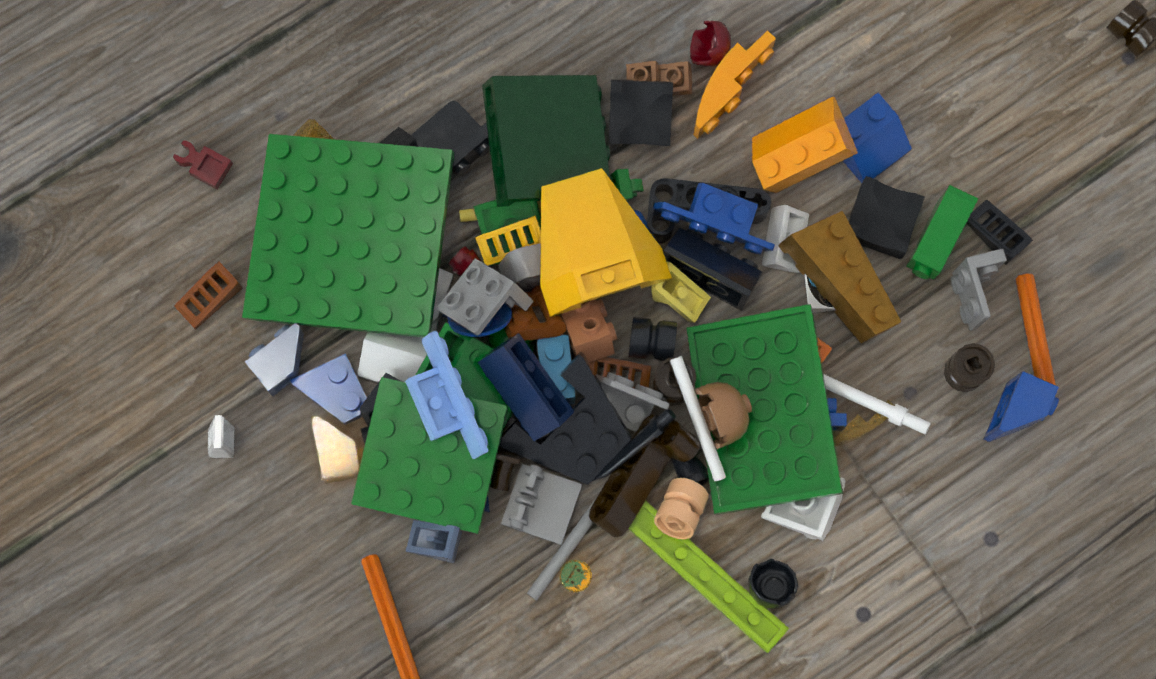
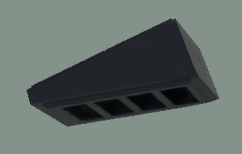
(1013, 230)

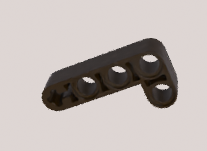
(633, 480)

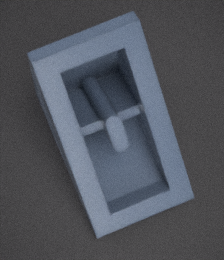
(434, 540)

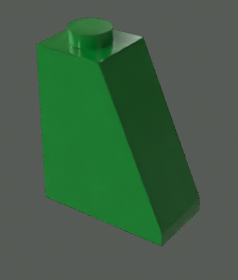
(941, 232)

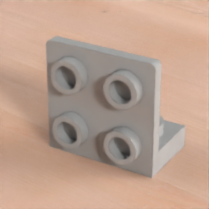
(967, 283)
(479, 297)
(631, 403)

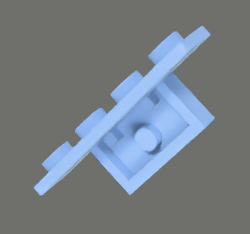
(442, 400)

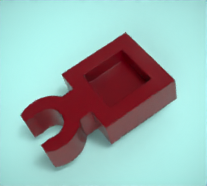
(206, 166)

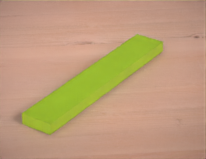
(710, 581)

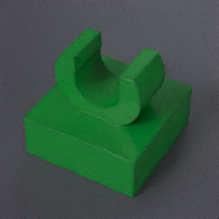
(625, 185)

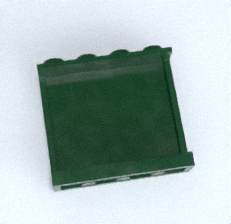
(543, 132)

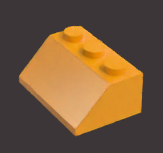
(802, 146)

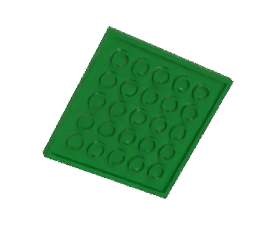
(349, 235)

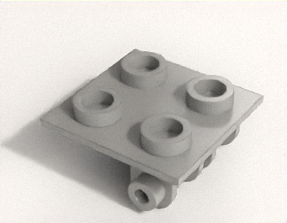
(541, 504)

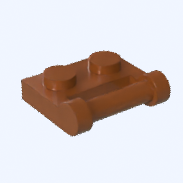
(527, 323)

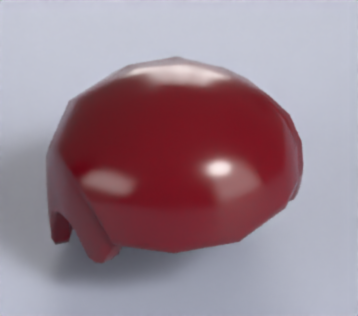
(710, 44)

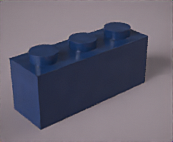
(526, 387)

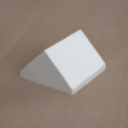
(390, 354)

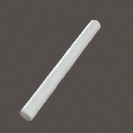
(698, 418)

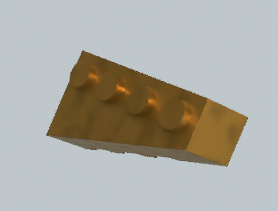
(843, 275)

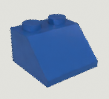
(877, 138)
(1022, 405)

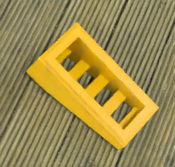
(484, 248)

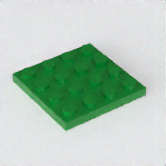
(422, 477)

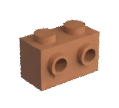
(589, 330)

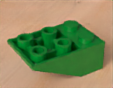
(464, 355)

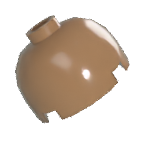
(724, 412)

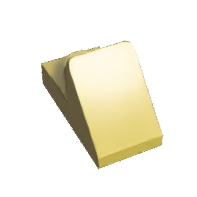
(681, 294)

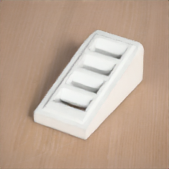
(220, 438)

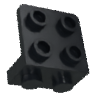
(457, 131)

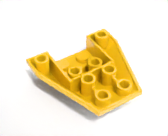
(593, 243)

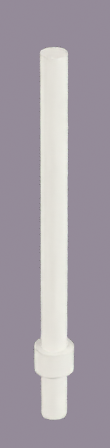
(897, 414)

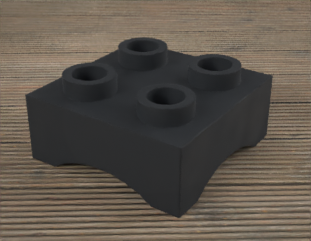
(640, 112)
(885, 217)

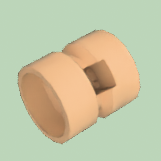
(681, 508)

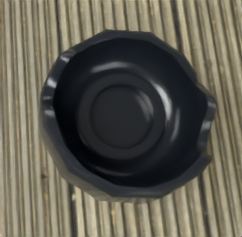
(772, 584)

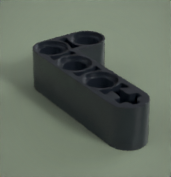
(681, 189)

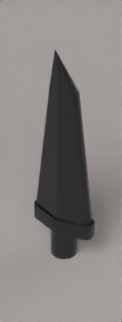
(644, 437)

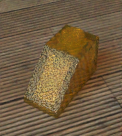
(336, 452)

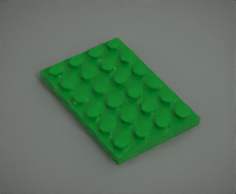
(789, 434)

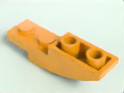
(726, 82)

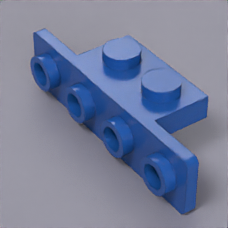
(719, 213)

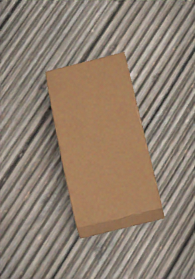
(678, 73)

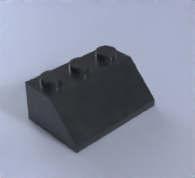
(713, 267)

